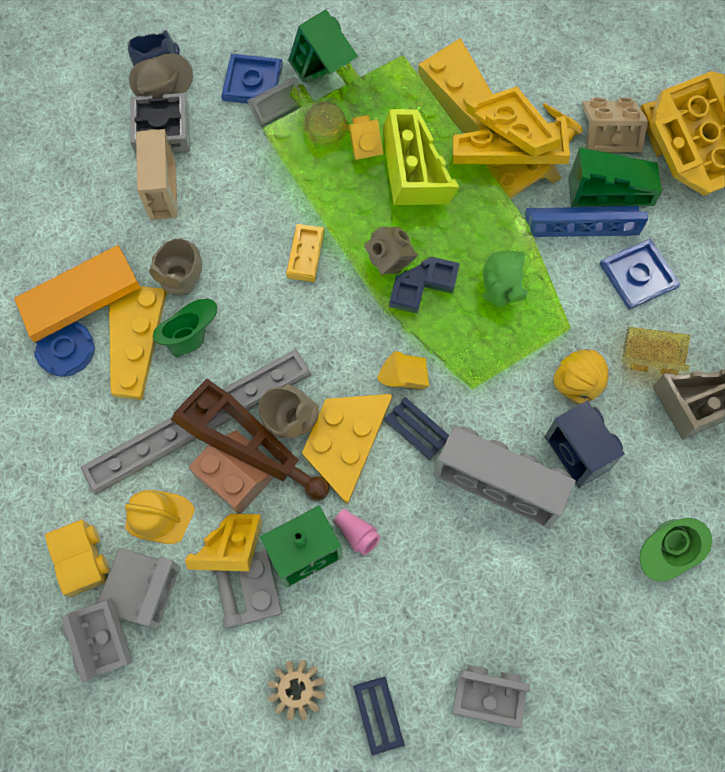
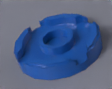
(65, 350)

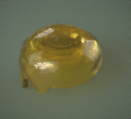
(324, 123)

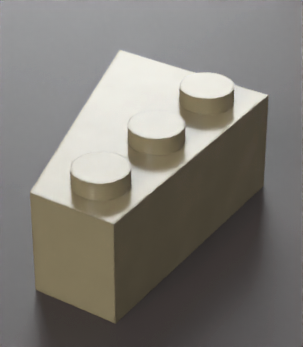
(693, 400)

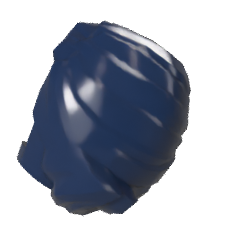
(151, 46)

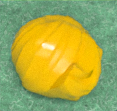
(582, 375)

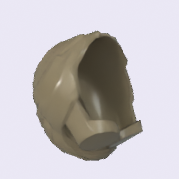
(176, 266)
(287, 411)

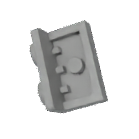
(96, 639)
(490, 697)

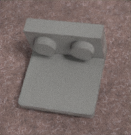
(140, 587)

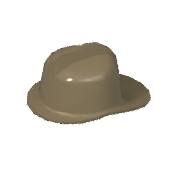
(161, 76)

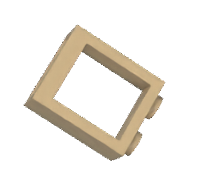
(156, 174)

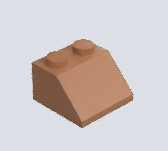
(229, 477)

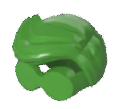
(504, 278)

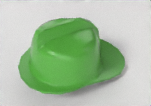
(675, 548)

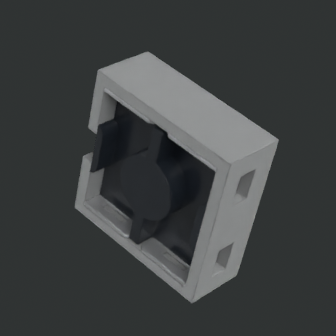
(161, 113)

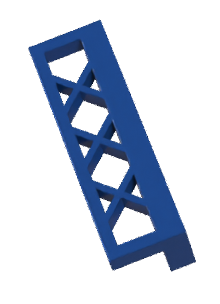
(586, 221)

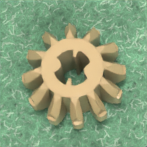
(306, 695)

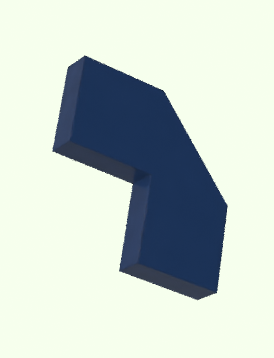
(432, 274)

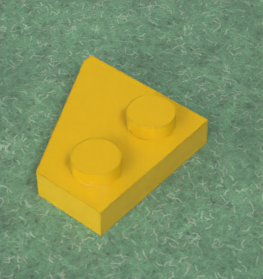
(229, 546)

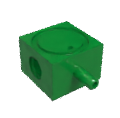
(302, 546)

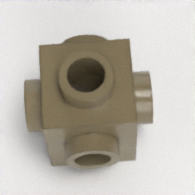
(390, 250)

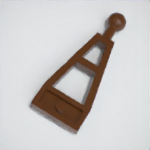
(207, 402)

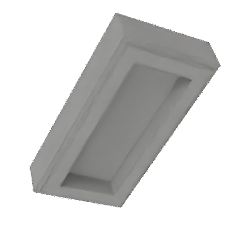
(273, 102)

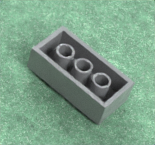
(504, 476)

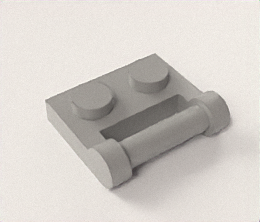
(258, 592)

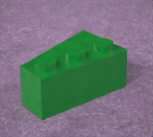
(320, 47)
(612, 180)

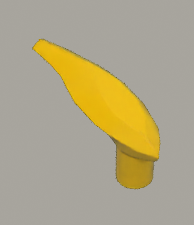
(572, 126)

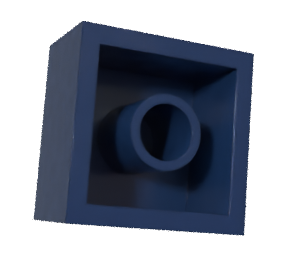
(584, 443)

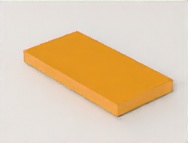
(76, 293)

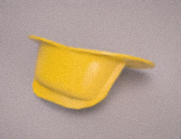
(158, 516)

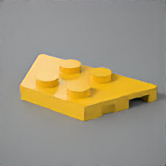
(344, 439)

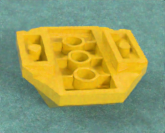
(679, 124)

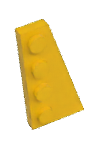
(131, 339)

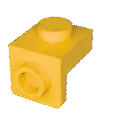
(365, 137)

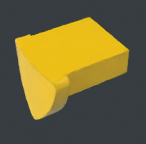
(404, 371)

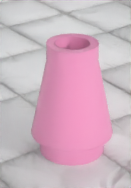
(357, 532)

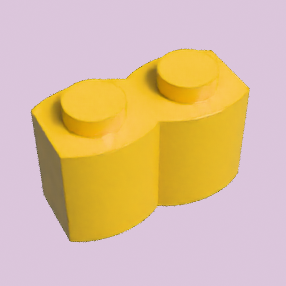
(77, 557)

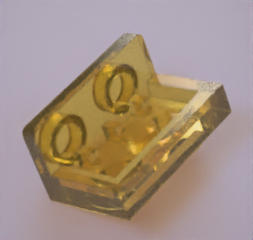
(656, 349)

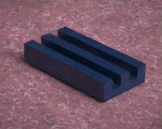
(398, 411)
(370, 685)

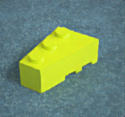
(413, 163)

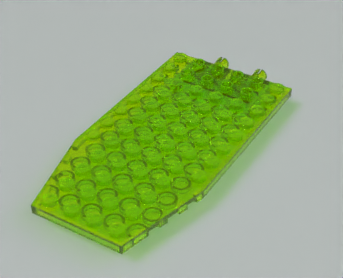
(356, 199)

